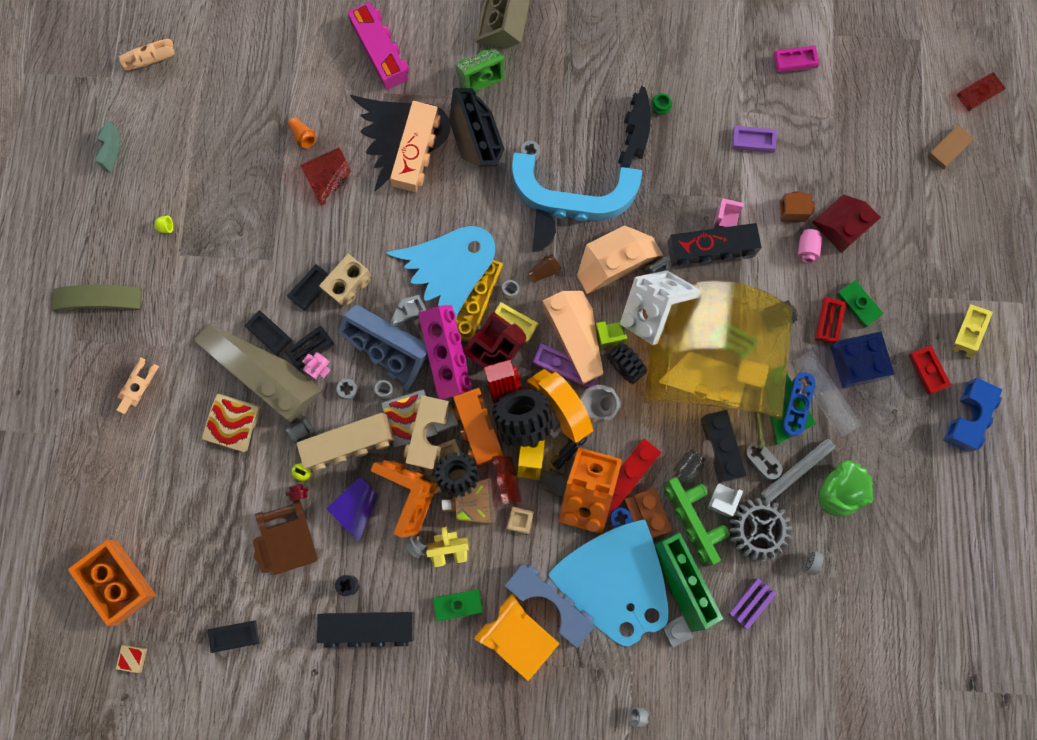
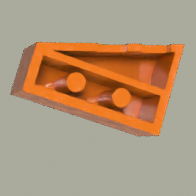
(477, 427)

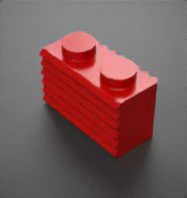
(502, 379)

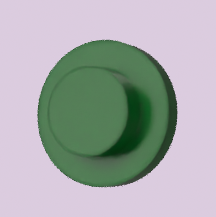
(661, 104)

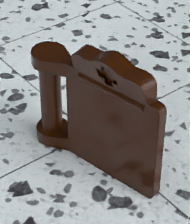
(286, 544)

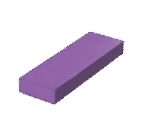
(559, 362)

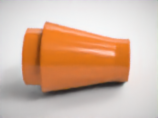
(303, 134)

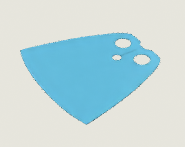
(611, 574)

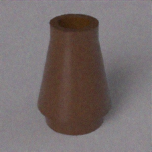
(545, 268)

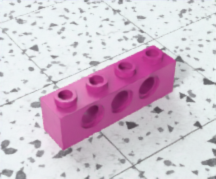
(445, 351)

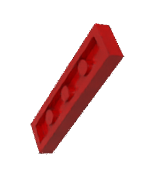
(632, 472)

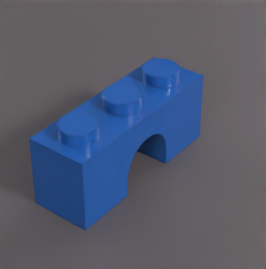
(982, 400)

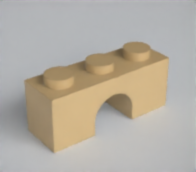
(420, 451)

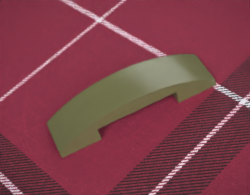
(96, 296)

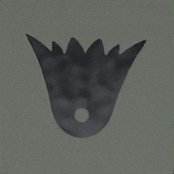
(388, 128)

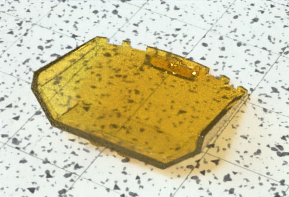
(723, 350)

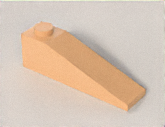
(576, 329)

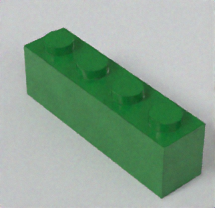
(687, 583)

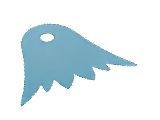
(449, 264)

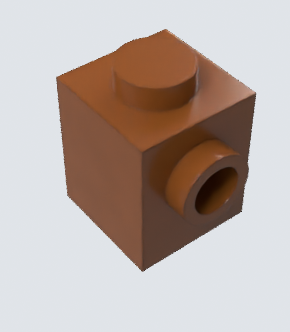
(796, 207)

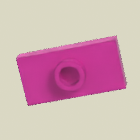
(796, 59)

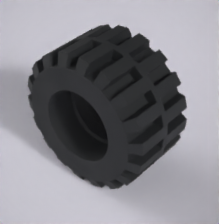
(523, 417)

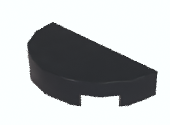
(544, 230)

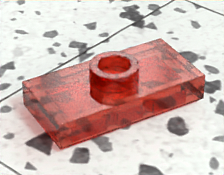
(981, 91)

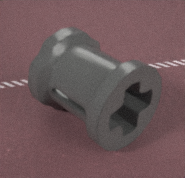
(299, 429)

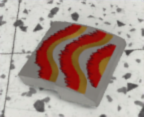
(401, 415)

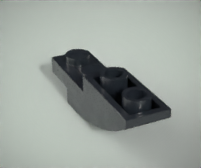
(637, 128)

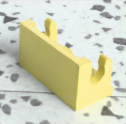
(972, 330)

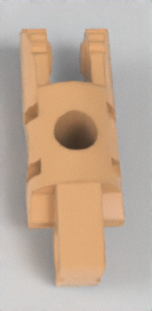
(147, 54)
(132, 397)

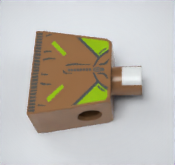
(473, 507)

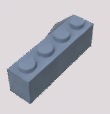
(387, 345)

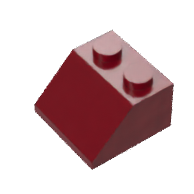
(846, 221)

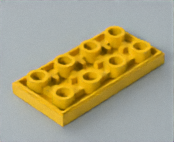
(476, 303)

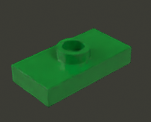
(860, 303)
(457, 605)

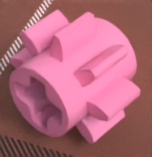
(316, 365)

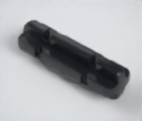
(567, 452)

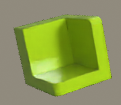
(610, 334)

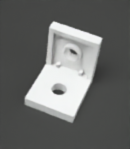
(656, 295)

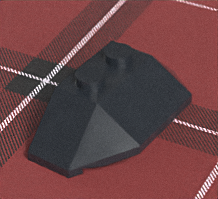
(474, 129)

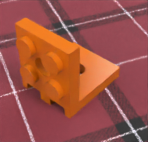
(589, 490)
(419, 497)

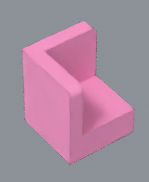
(727, 213)

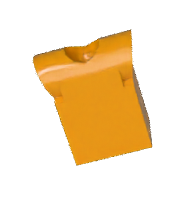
(518, 638)

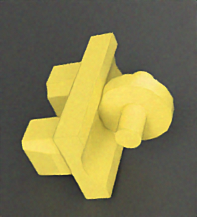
(446, 544)

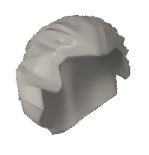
(600, 403)

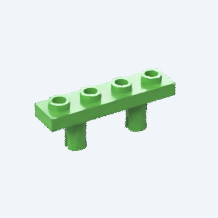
(694, 529)

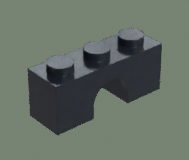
(720, 433)

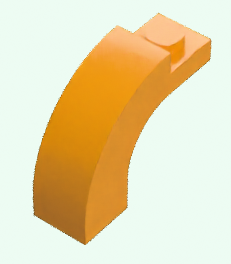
(565, 403)

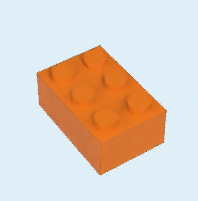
(112, 582)

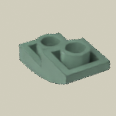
(110, 138)

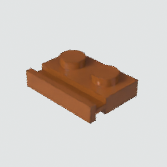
(649, 508)

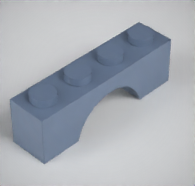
(573, 624)

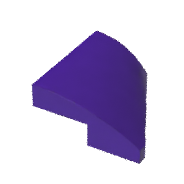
(354, 507)

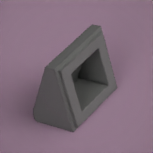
(658, 265)

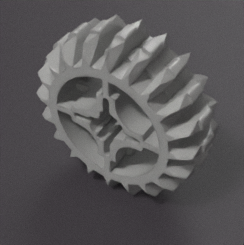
(767, 536)

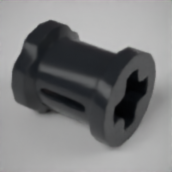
(340, 587)

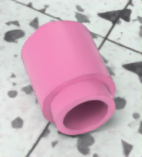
(810, 246)

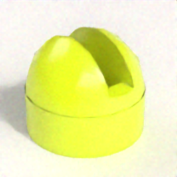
(164, 224)
(299, 477)

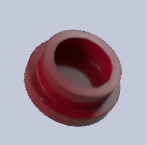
(297, 492)

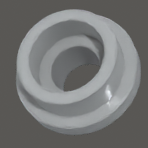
(416, 546)

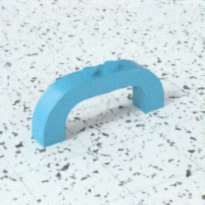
(569, 204)

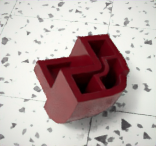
(495, 342)

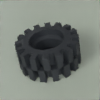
(627, 363)
(454, 463)

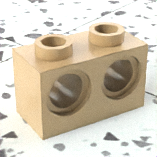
(340, 278)

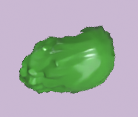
(846, 489)

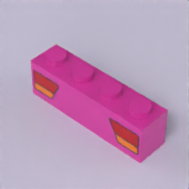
(378, 46)

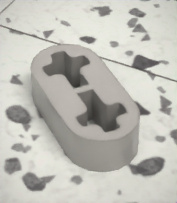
(759, 464)

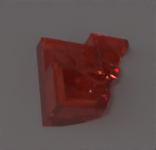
(326, 173)
(507, 479)

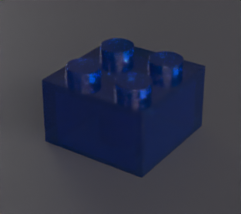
(862, 360)

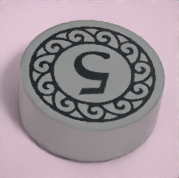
(814, 563)

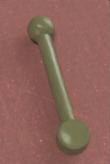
(760, 443)

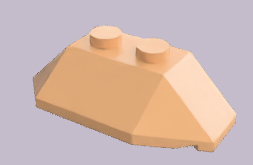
(615, 257)

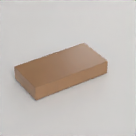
(950, 147)

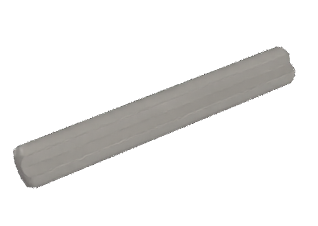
(798, 470)

